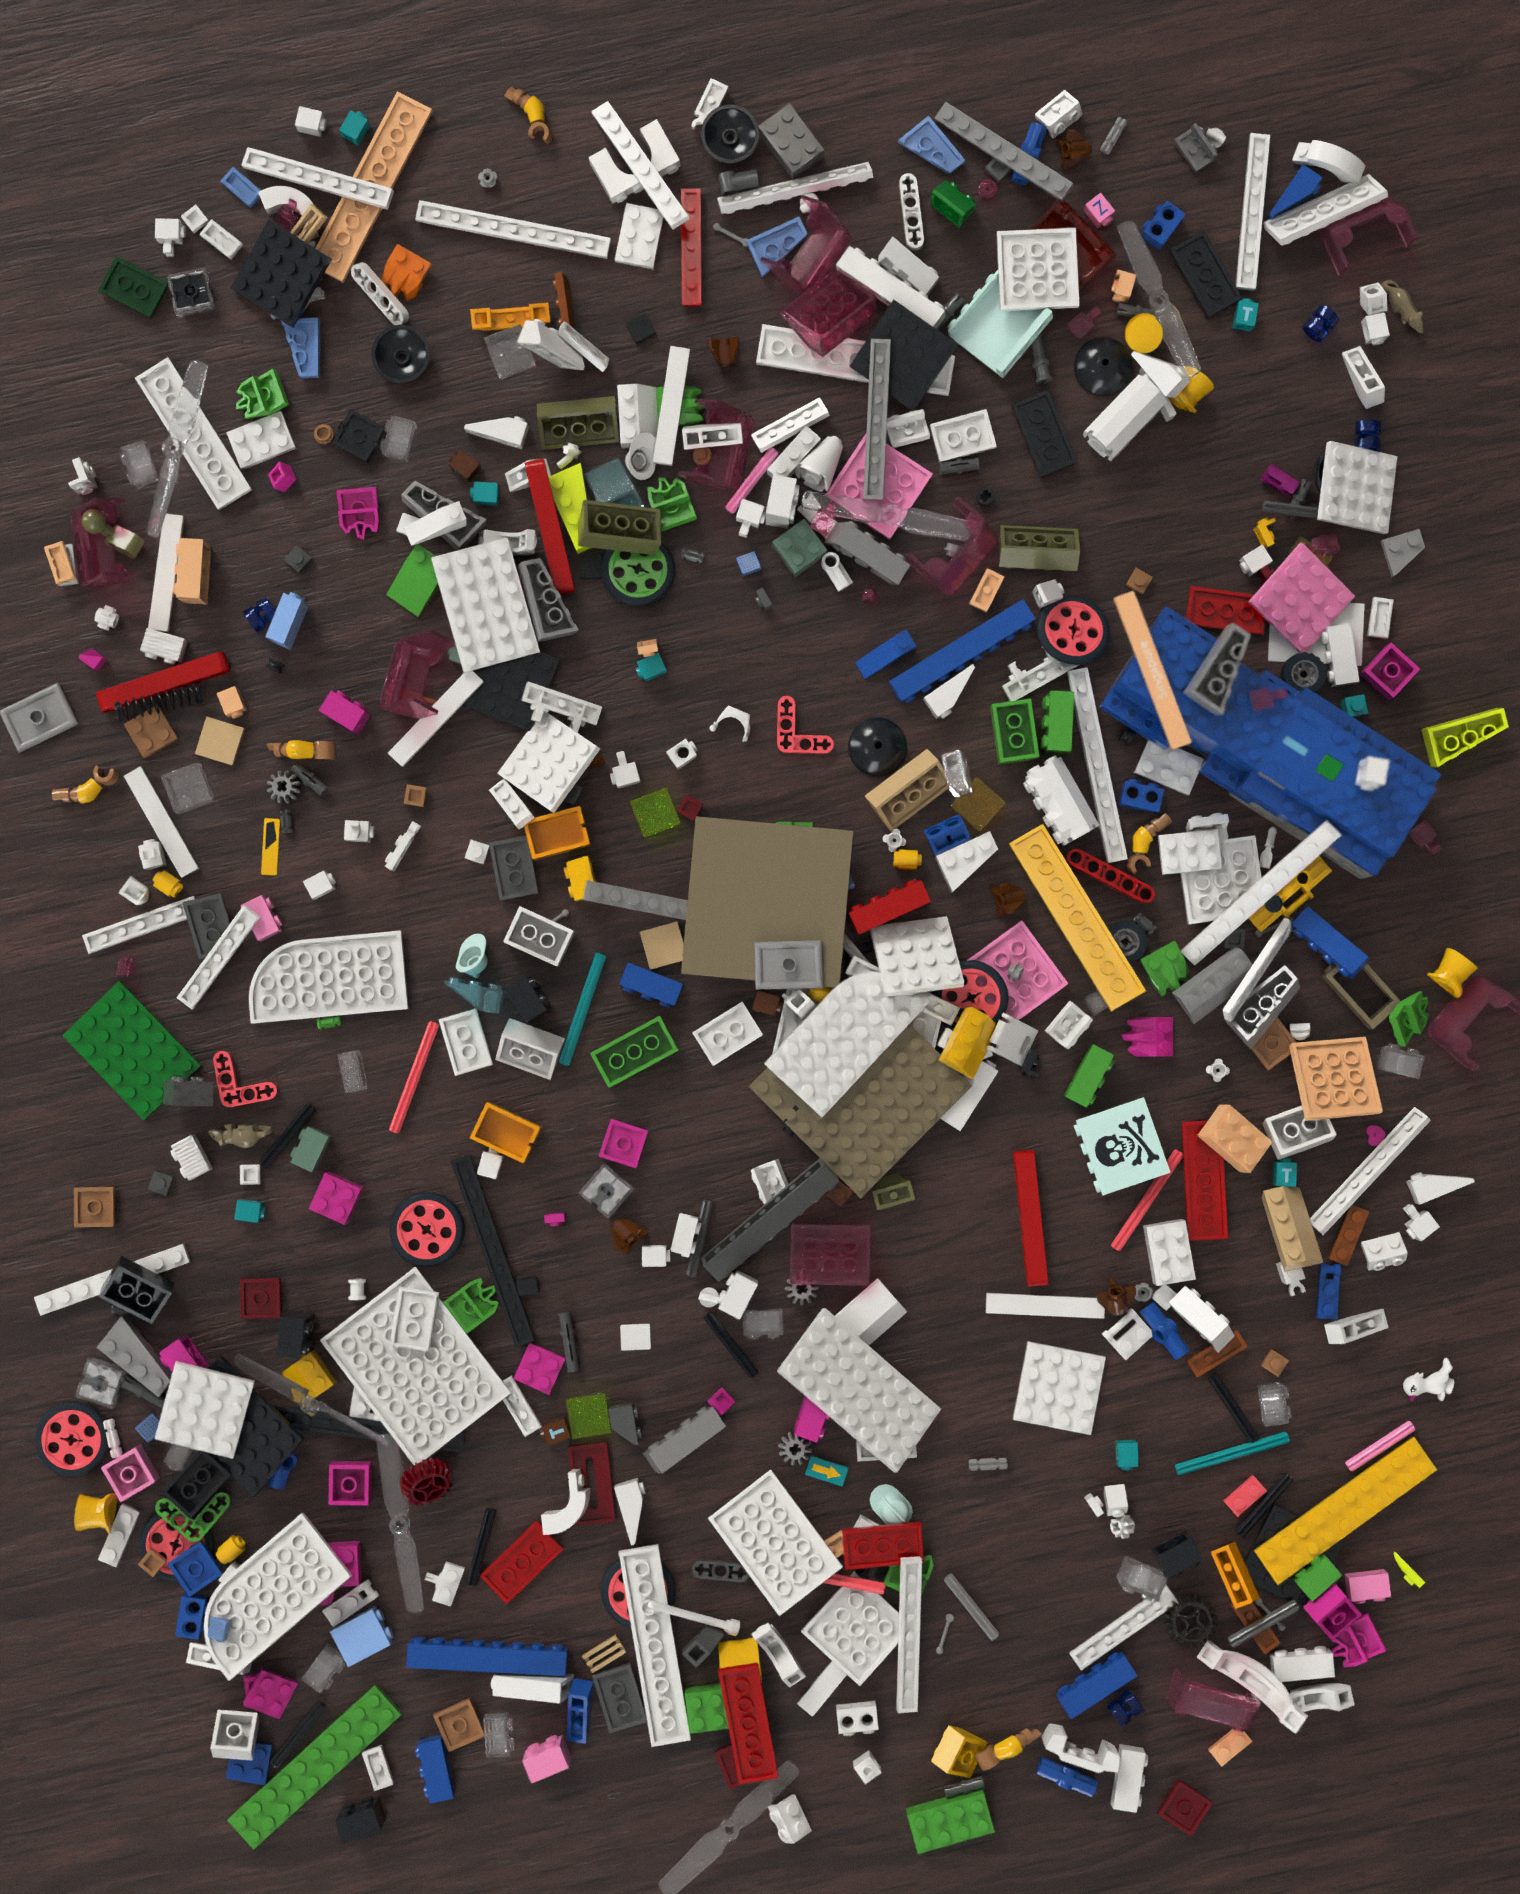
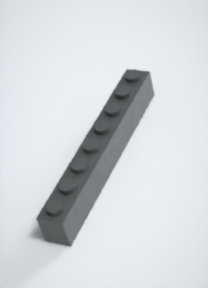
(769, 1220)

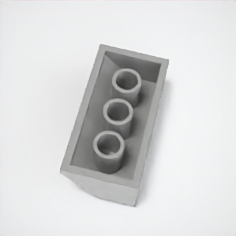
(1213, 984)

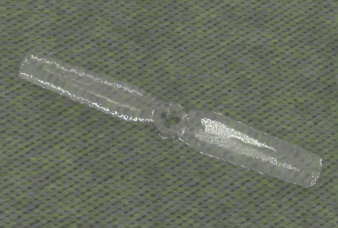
(1166, 314)
(180, 431)
(910, 519)
(299, 1395)
(397, 1507)
(715, 1841)

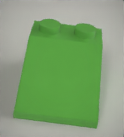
(415, 582)

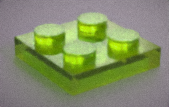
(655, 812)
(588, 1415)

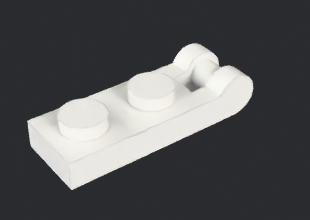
(350, 1603)

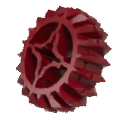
(426, 1481)

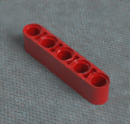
(1117, 883)

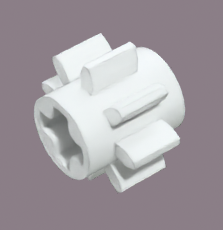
(106, 617)
(1122, 1526)

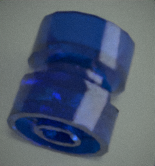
(1322, 321)
(1368, 434)
(254, 617)
(1120, 1712)

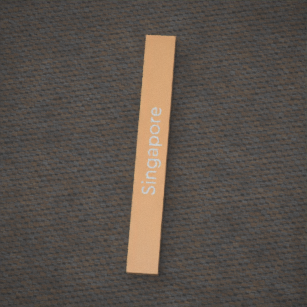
(1152, 670)

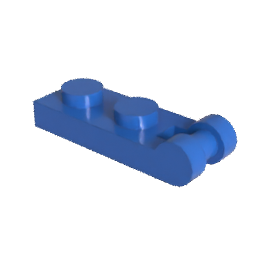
(1328, 1291)

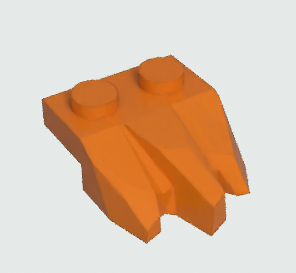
(405, 272)

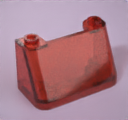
(1092, 250)

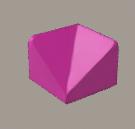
(282, 476)
(93, 659)

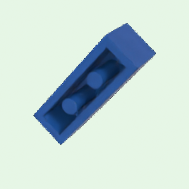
(650, 985)
(435, 1769)

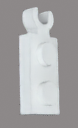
(711, 99)
(402, 843)

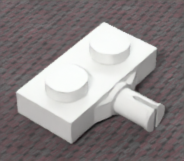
(446, 1583)

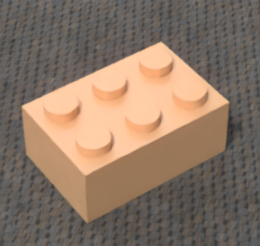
(192, 571)
(1234, 1138)

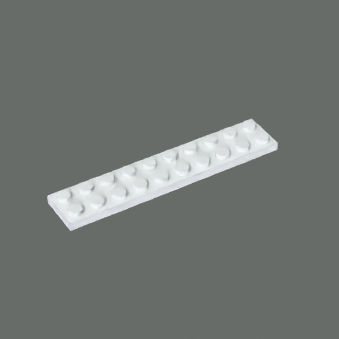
(786, 350)
(654, 1646)

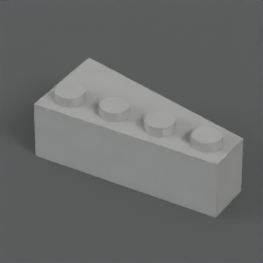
(425, 501)
(868, 552)
(546, 609)
(1216, 675)
(1264, 1006)
(135, 1355)
(684, 1440)

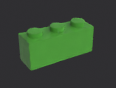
(1089, 1076)

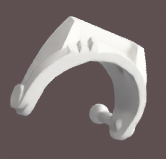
(735, 713)

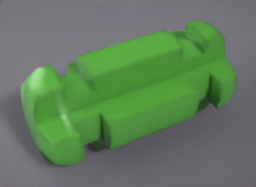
(328, 1022)

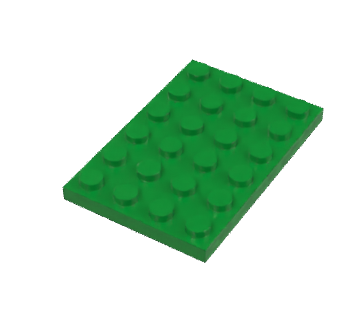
(130, 1049)

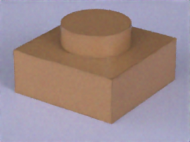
(1139, 581)
(415, 795)
(1274, 1362)
(152, 1562)

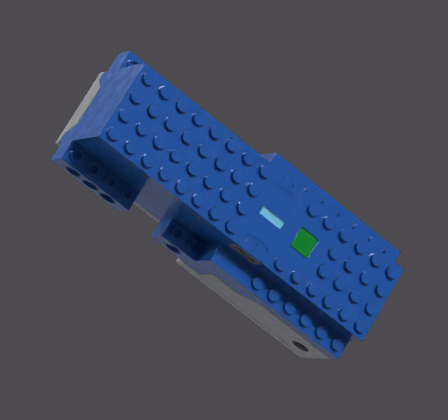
(1282, 761)

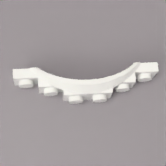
(1257, 1680)

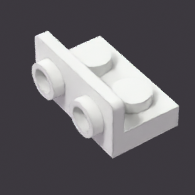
(1059, 113)

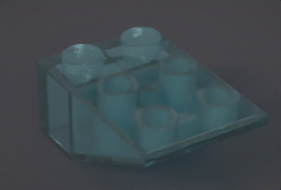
(612, 484)
(483, 998)

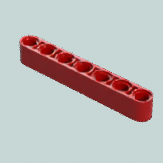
(549, 526)
(165, 680)
(1030, 1218)

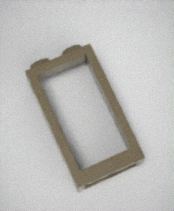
(1377, 1017)

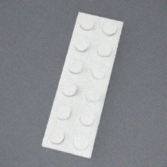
(1325, 210)

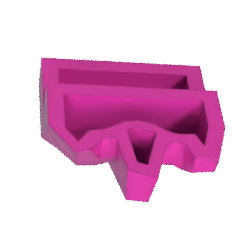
(358, 509)
(1150, 1036)
(1358, 1642)

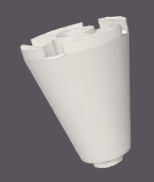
(820, 465)

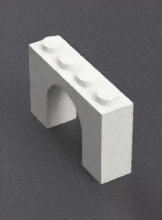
(619, 184)

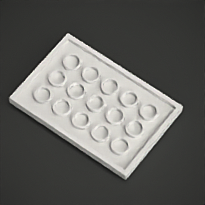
(485, 605)
(775, 1542)

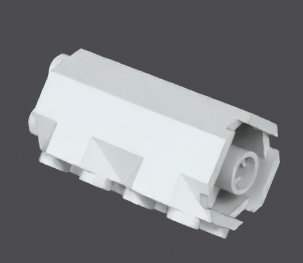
(1125, 417)
(1060, 800)

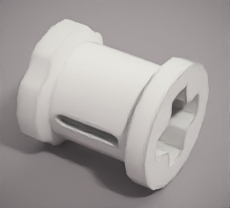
(357, 1289)

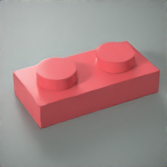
(1245, 1495)

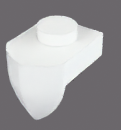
(135, 891)

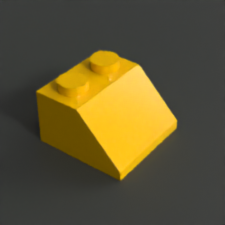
(578, 872)
(311, 1374)
(739, 1653)
(957, 1752)

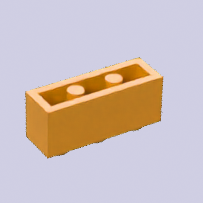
(1235, 1575)

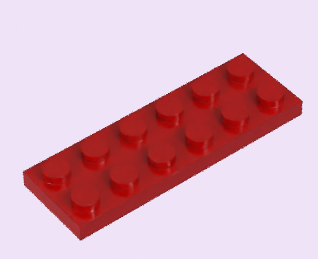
(1203, 1186)
(748, 1723)

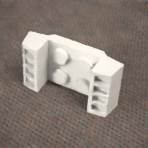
(1106, 1759)

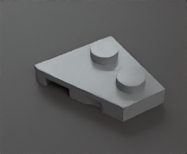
(1402, 549)

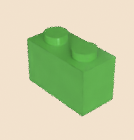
(1316, 1576)

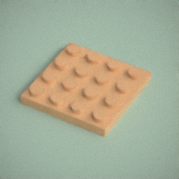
(1335, 1078)

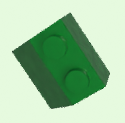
(952, 203)

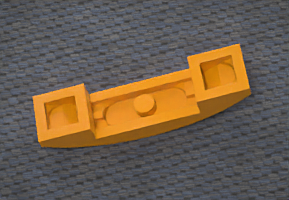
(509, 317)

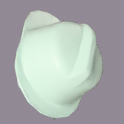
(472, 955)
(890, 1505)

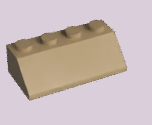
(908, 790)
(1291, 1227)

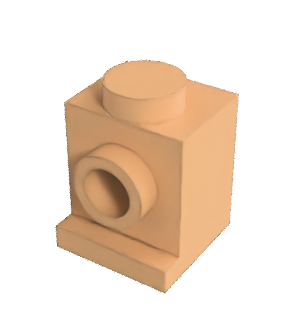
(1122, 286)

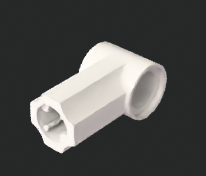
(836, 573)

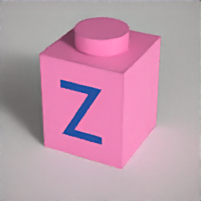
(1099, 211)

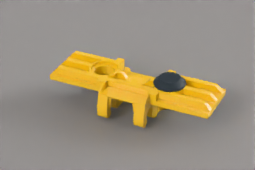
(1274, 906)

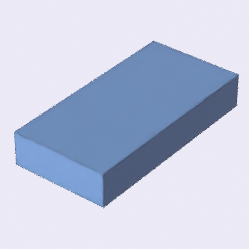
(241, 187)

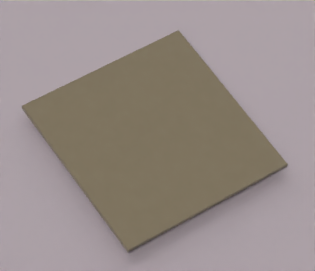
(764, 887)
(878, 1114)

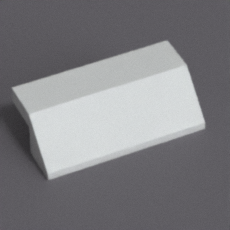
(871, 1312)

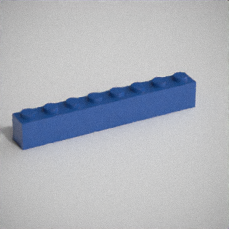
(958, 653)
(487, 1657)

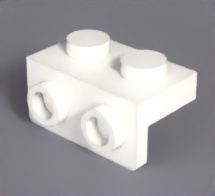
(907, 428)
(86, 475)
(1212, 822)
(1069, 1025)
(769, 1179)
(684, 1234)
(1384, 1251)
(789, 1820)

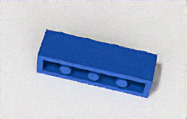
(1329, 942)
(1096, 1684)

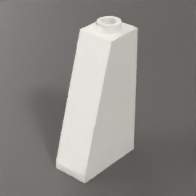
(963, 1108)
(532, 1687)

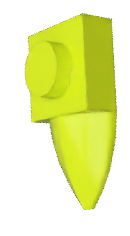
(1410, 1575)

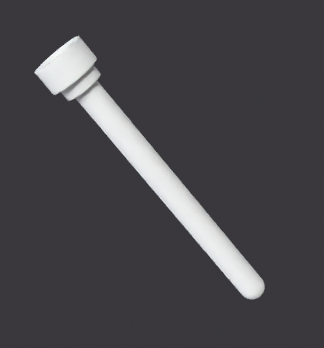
(730, 1626)

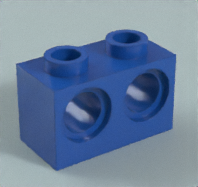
(1165, 226)
(1141, 802)
(947, 835)
(188, 1614)

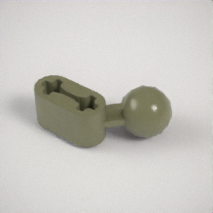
(117, 537)

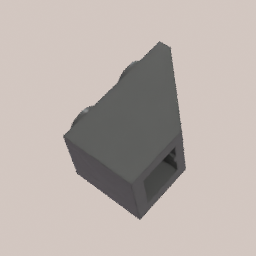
(623, 1421)
(702, 1644)

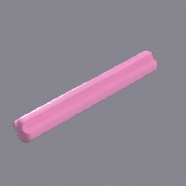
(751, 480)
(1380, 1446)

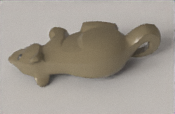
(1401, 302)
(243, 1136)

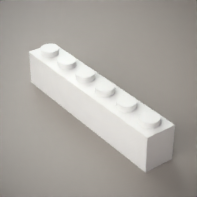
(888, 287)

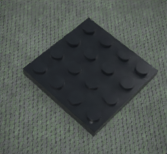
(281, 273)
(915, 356)
(505, 685)
(1274, 1522)

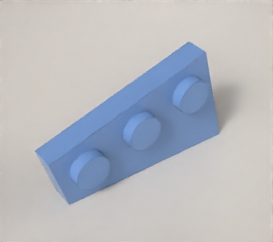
(932, 146)
(776, 242)
(306, 346)

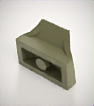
(892, 1191)

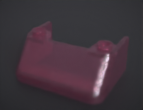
(1339, 234)
(819, 251)
(727, 461)
(93, 556)
(951, 575)
(409, 672)
(1459, 1013)
(1212, 1703)

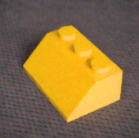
(968, 1042)

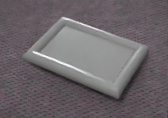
(38, 717)
(788, 964)

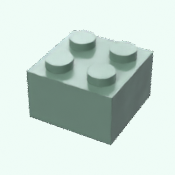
(799, 548)

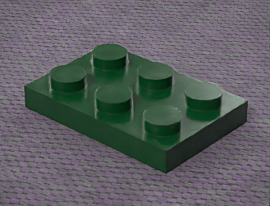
(133, 287)

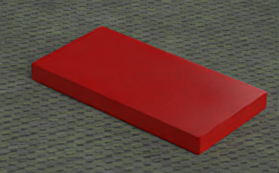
(1219, 608)
(881, 1545)
(521, 1562)

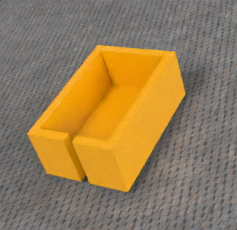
(557, 833)
(505, 1132)

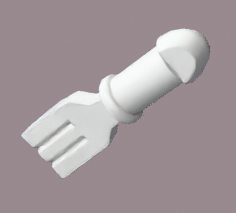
(1266, 855)

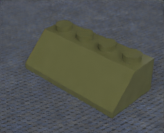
(578, 422)
(619, 527)
(1039, 548)

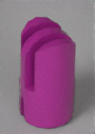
(1280, 480)

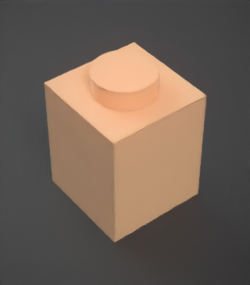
(232, 702)

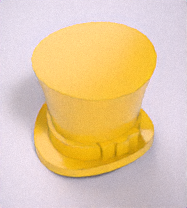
(1143, 333)
(1192, 393)
(1453, 972)
(95, 1512)

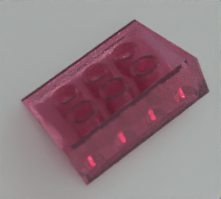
(830, 312)
(830, 1254)

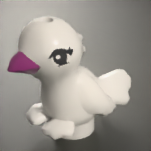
(1436, 1383)

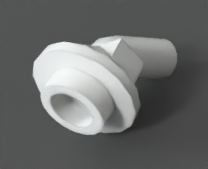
(571, 451)

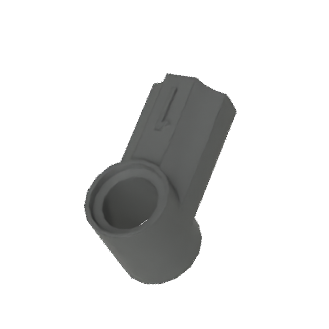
(734, 182)

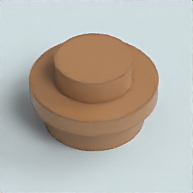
(323, 434)
(702, 456)

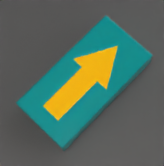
(826, 1470)

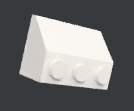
(550, 345)
(636, 411)
(529, 1048)

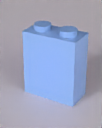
(287, 620)
(362, 1635)

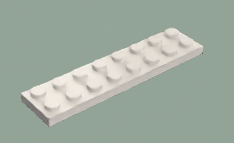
(204, 449)

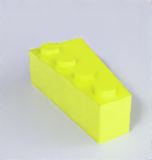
(568, 494)
(1456, 736)

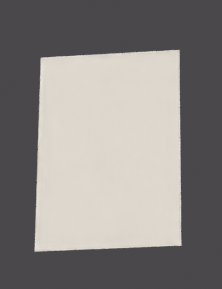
(1281, 649)

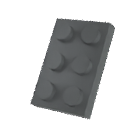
(513, 868)
(207, 921)
(619, 1698)

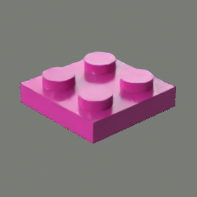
(623, 1143)
(539, 1368)
(270, 1693)

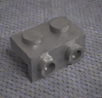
(1196, 148)

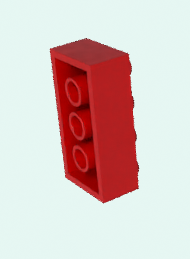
(889, 907)

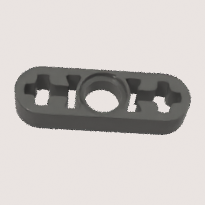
(736, 1565)

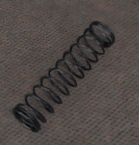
(198, 699)

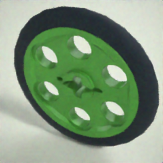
(643, 595)

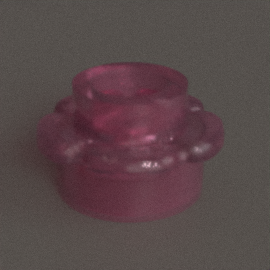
(982, 188)
(869, 596)

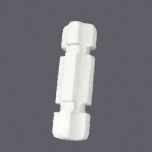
(112, 1438)

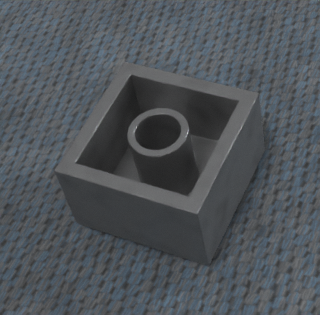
(181, 1092)

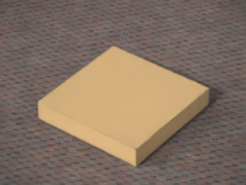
(219, 741)
(663, 945)

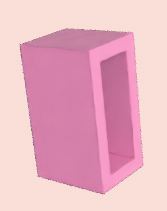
(268, 923)
(1367, 1586)

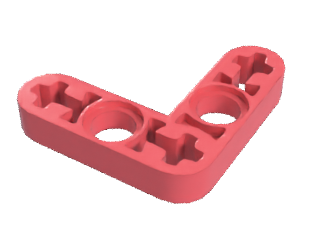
(796, 739)
(232, 1088)

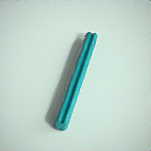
(582, 1009)
(1232, 1453)

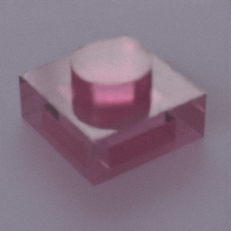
(125, 966)

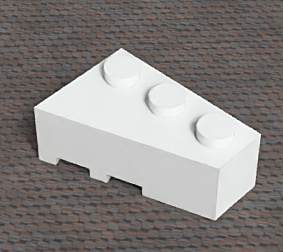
(908, 267)
(964, 859)
(1202, 1317)

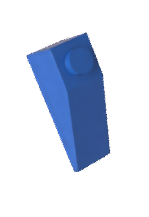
(1299, 190)
(886, 654)
(579, 1710)

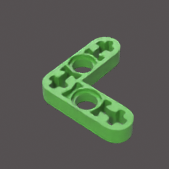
(198, 1522)

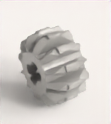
(290, 787)
(804, 1294)
(799, 1452)

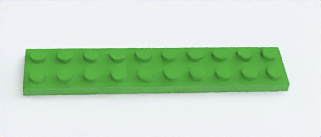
(314, 1766)

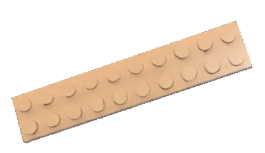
(381, 166)

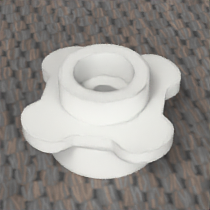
(894, 835)
(1218, 1063)

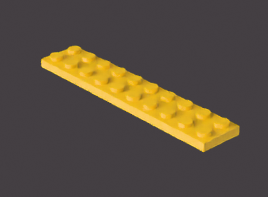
(1077, 917)
(1345, 1510)

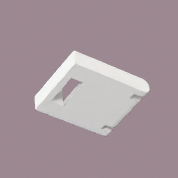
(1012, 1039)

